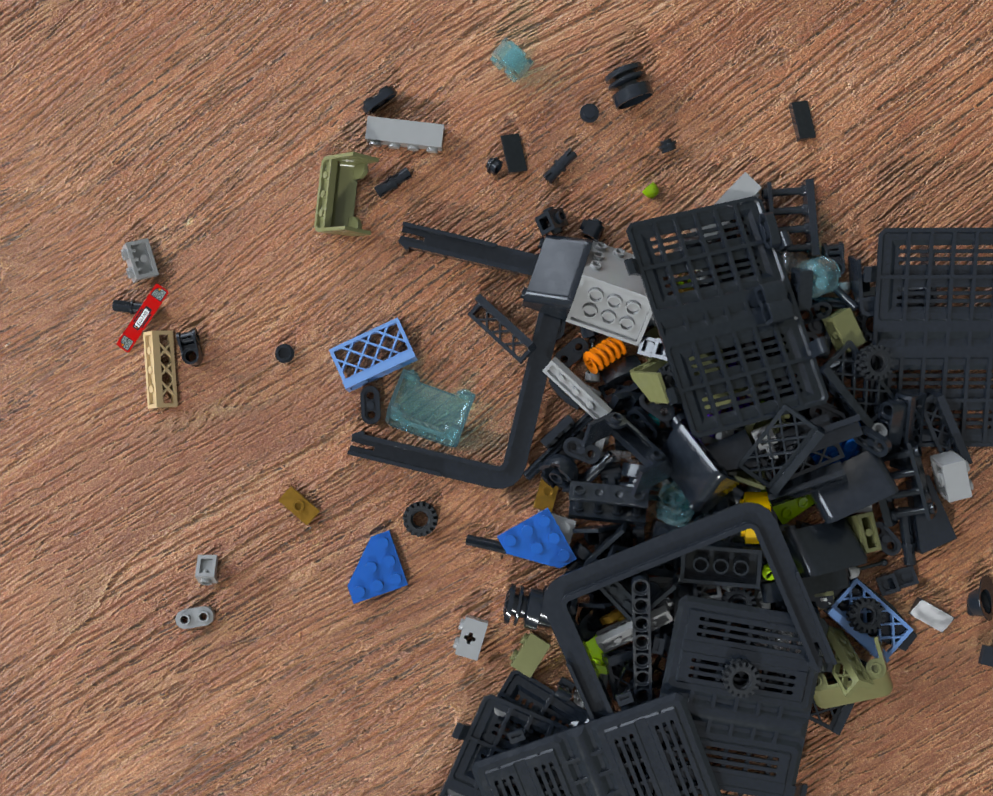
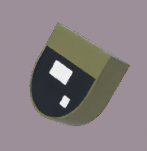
(824, 600)

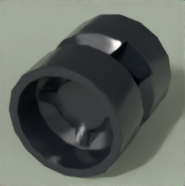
(581, 554)

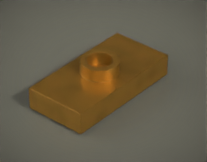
(545, 496)
(299, 505)
(611, 617)

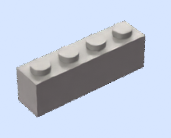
(404, 133)
(742, 188)

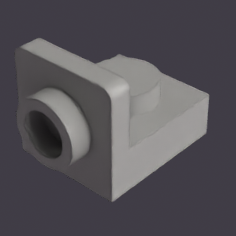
(206, 569)

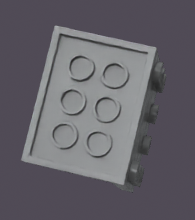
(610, 298)

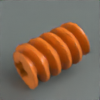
(603, 353)

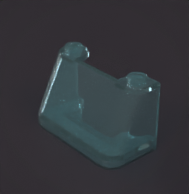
(428, 410)

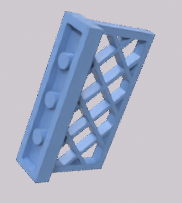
(378, 370)
(863, 638)

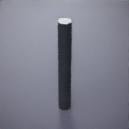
(846, 298)

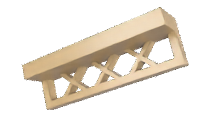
(153, 369)

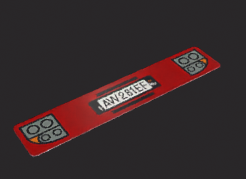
(142, 318)

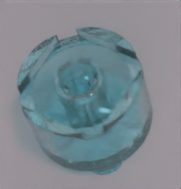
(511, 59)
(825, 274)
(673, 506)

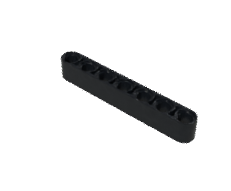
(639, 629)

